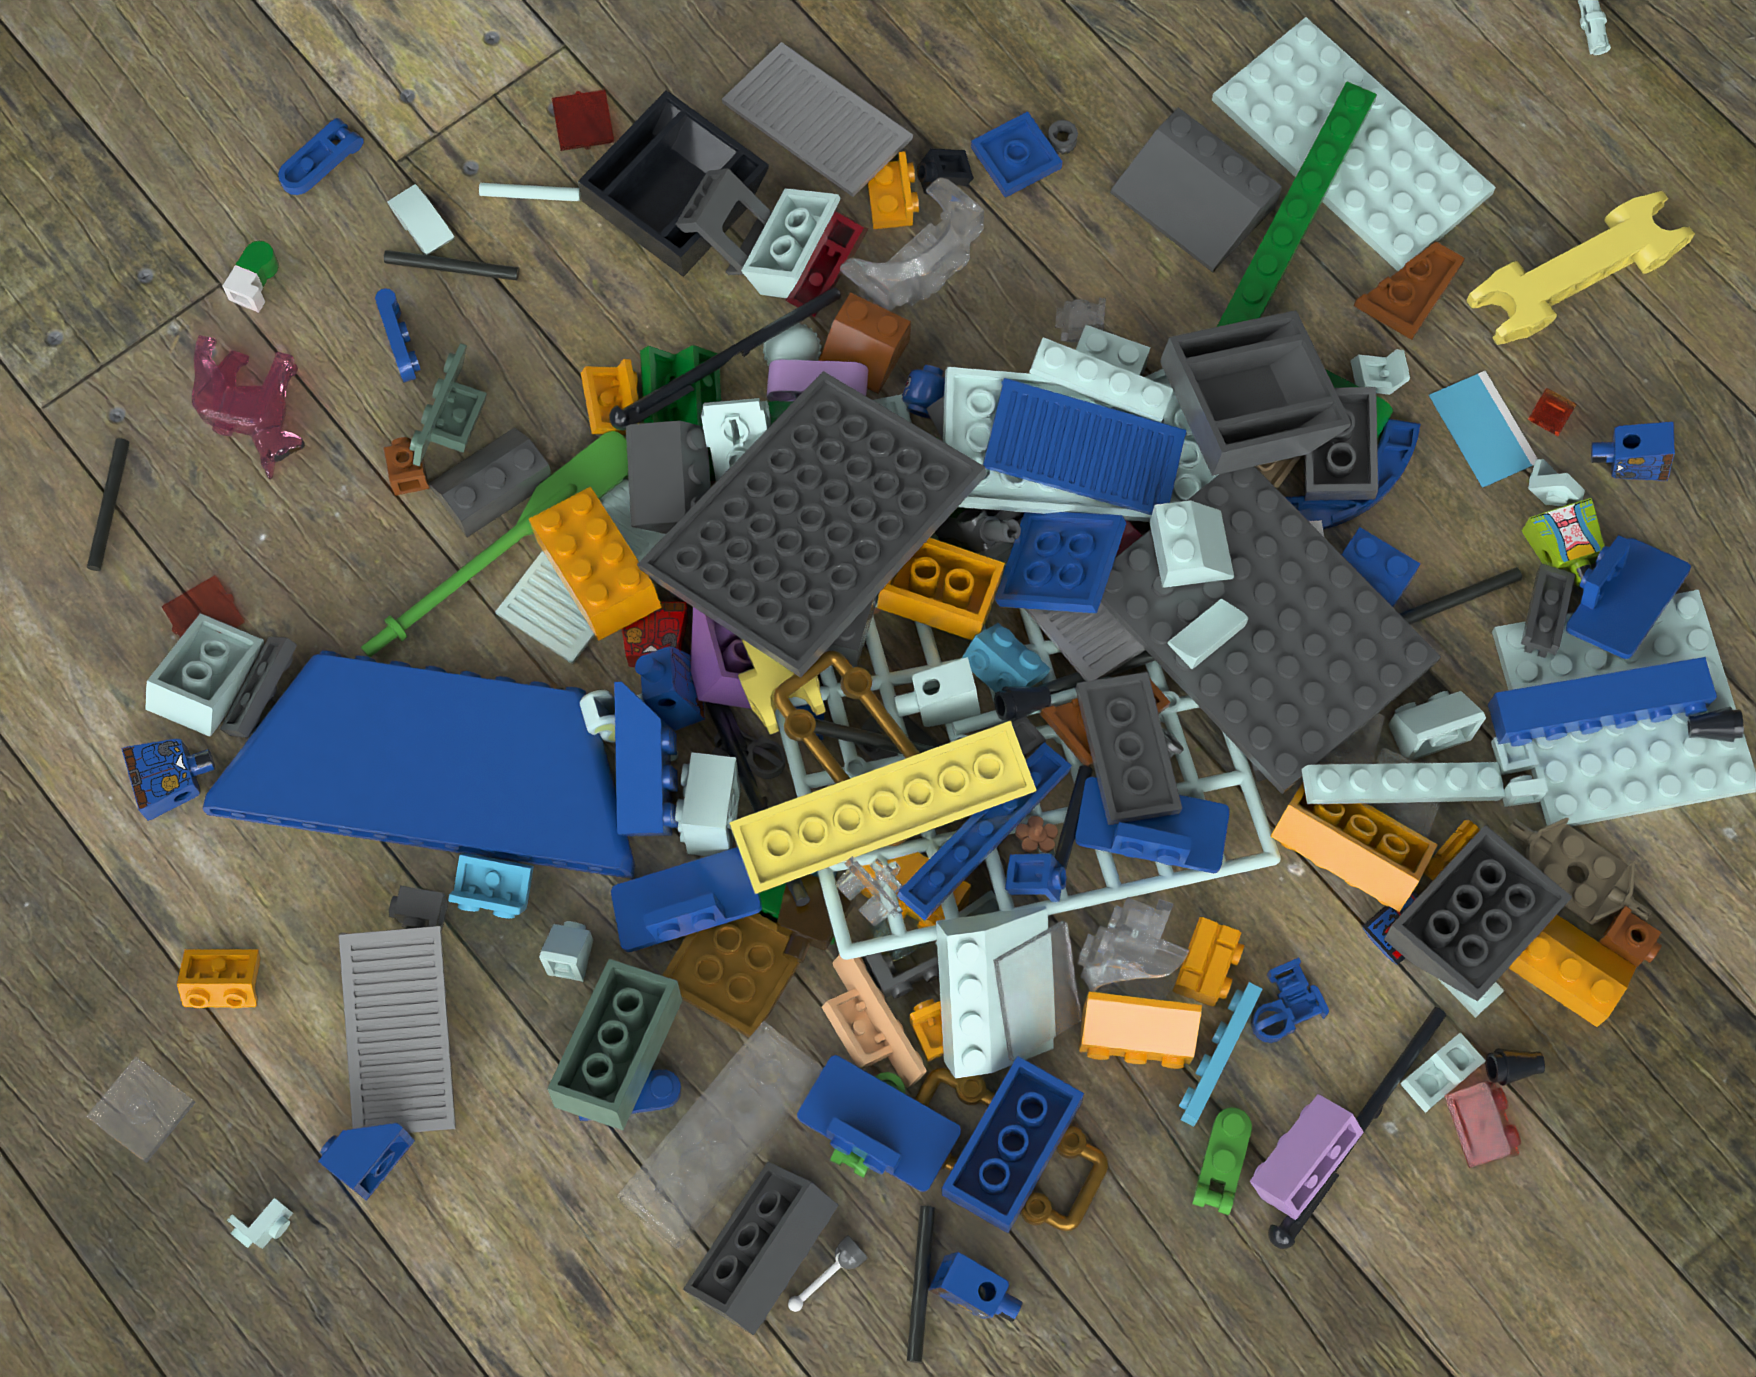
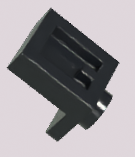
(945, 164)

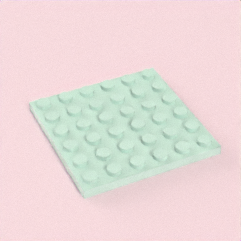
(1639, 765)

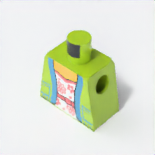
(1566, 537)

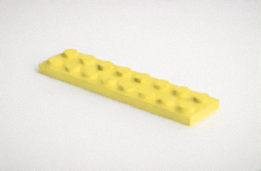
(882, 807)

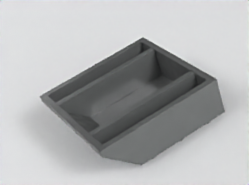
(1253, 391)

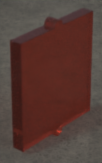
(583, 120)
(206, 598)

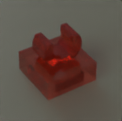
(1552, 411)

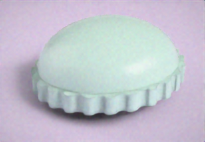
(793, 344)

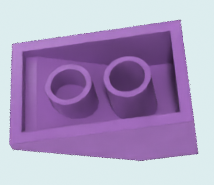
(717, 661)

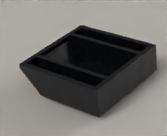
(655, 172)

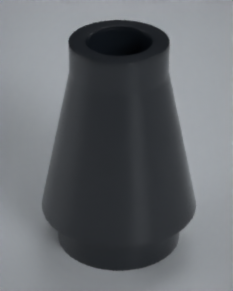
(1018, 702)
(1717, 725)
(1509, 1065)

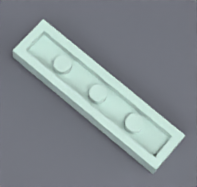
(1101, 380)

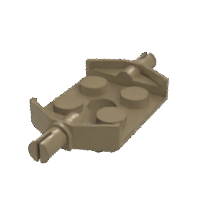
(1607, 879)

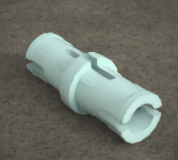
(1593, 23)

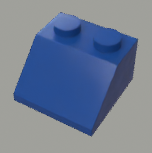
(365, 1155)

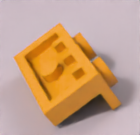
(891, 195)
(218, 978)

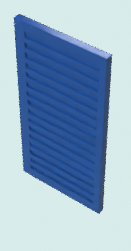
(1083, 448)

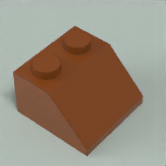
(869, 337)

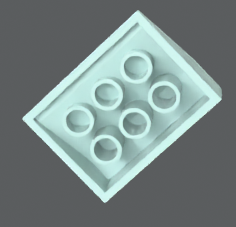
(969, 991)

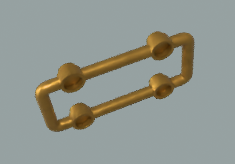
(855, 684)
(1037, 1208)

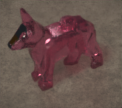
(245, 409)

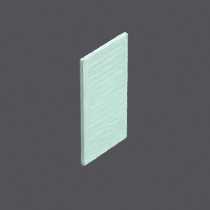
(543, 604)

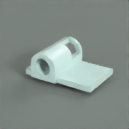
(732, 429)

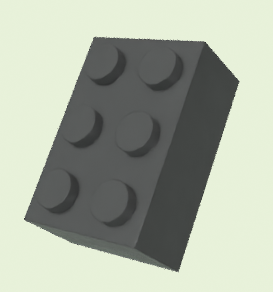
(1348, 462)

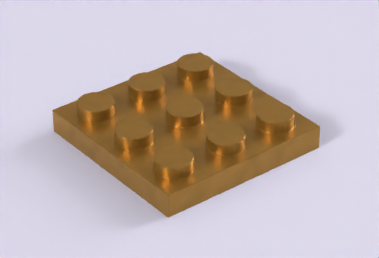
(734, 971)

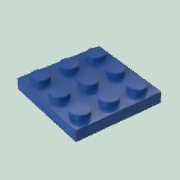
(1061, 561)

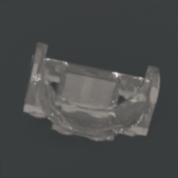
(925, 260)
(1130, 953)

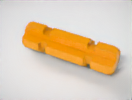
(1451, 848)

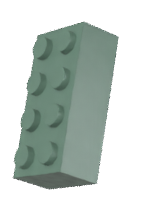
(615, 1044)

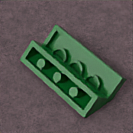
(662, 367)

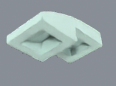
(421, 219)
(1442, 1072)

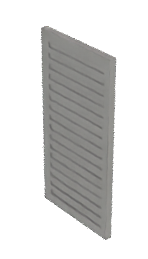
(817, 119)
(1089, 641)
(397, 1029)

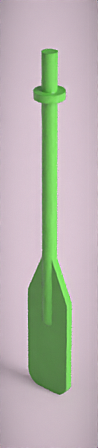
(598, 465)

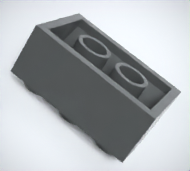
(665, 472)
(491, 481)

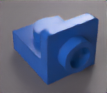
(1035, 875)

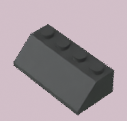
(761, 1247)

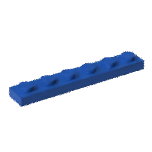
(979, 837)

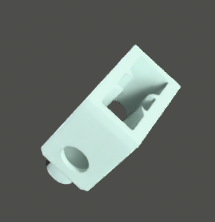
(941, 694)

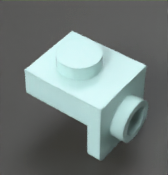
(1381, 372)
(1553, 487)
(269, 1224)

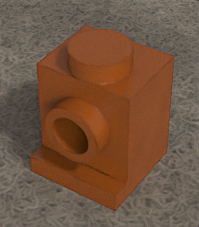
(404, 476)
(1619, 939)

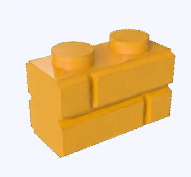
(1208, 962)

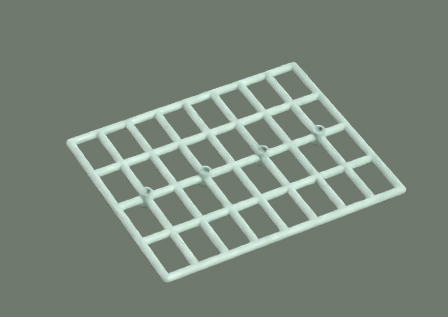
(932, 843)

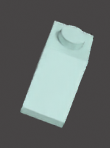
(567, 951)

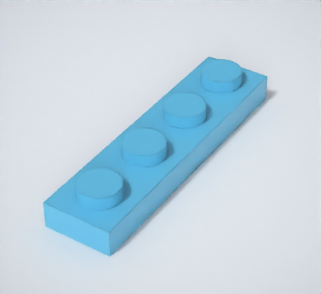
(1211, 1067)

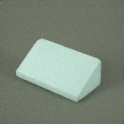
(1208, 632)

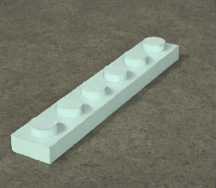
(1402, 783)

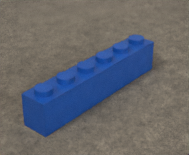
(1602, 701)

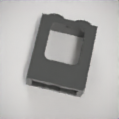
(711, 207)

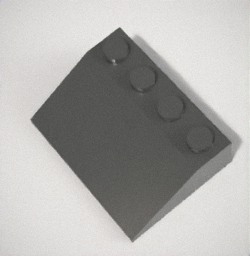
(1196, 190)
(1477, 915)

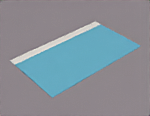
(1483, 428)

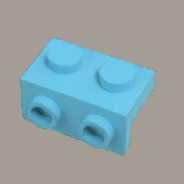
(1004, 660)
(491, 885)

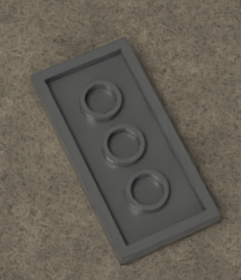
(1128, 748)

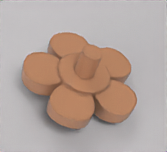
(1036, 835)

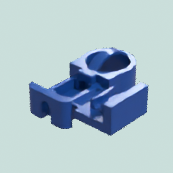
(1298, 1002)

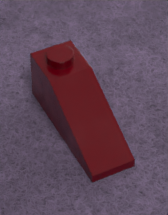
(835, 247)

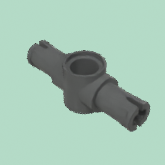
(979, 529)

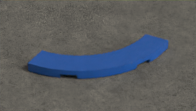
(1393, 457)

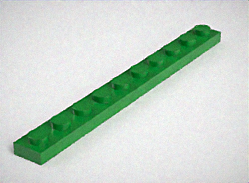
(1300, 205)

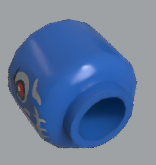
(923, 389)

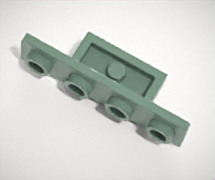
(453, 412)

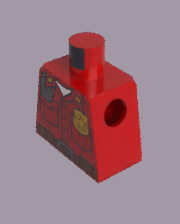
(655, 631)

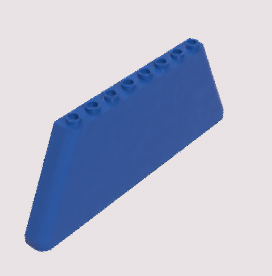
(431, 765)

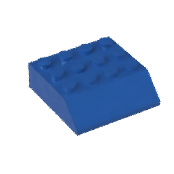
(643, 768)

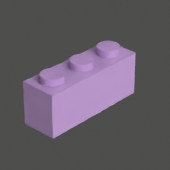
(1306, 1156)

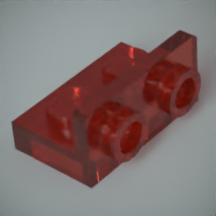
(1483, 1124)

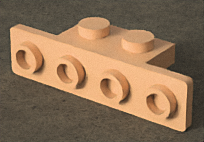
(869, 1025)

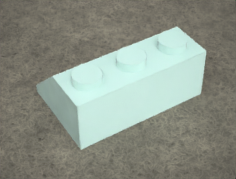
(788, 240)

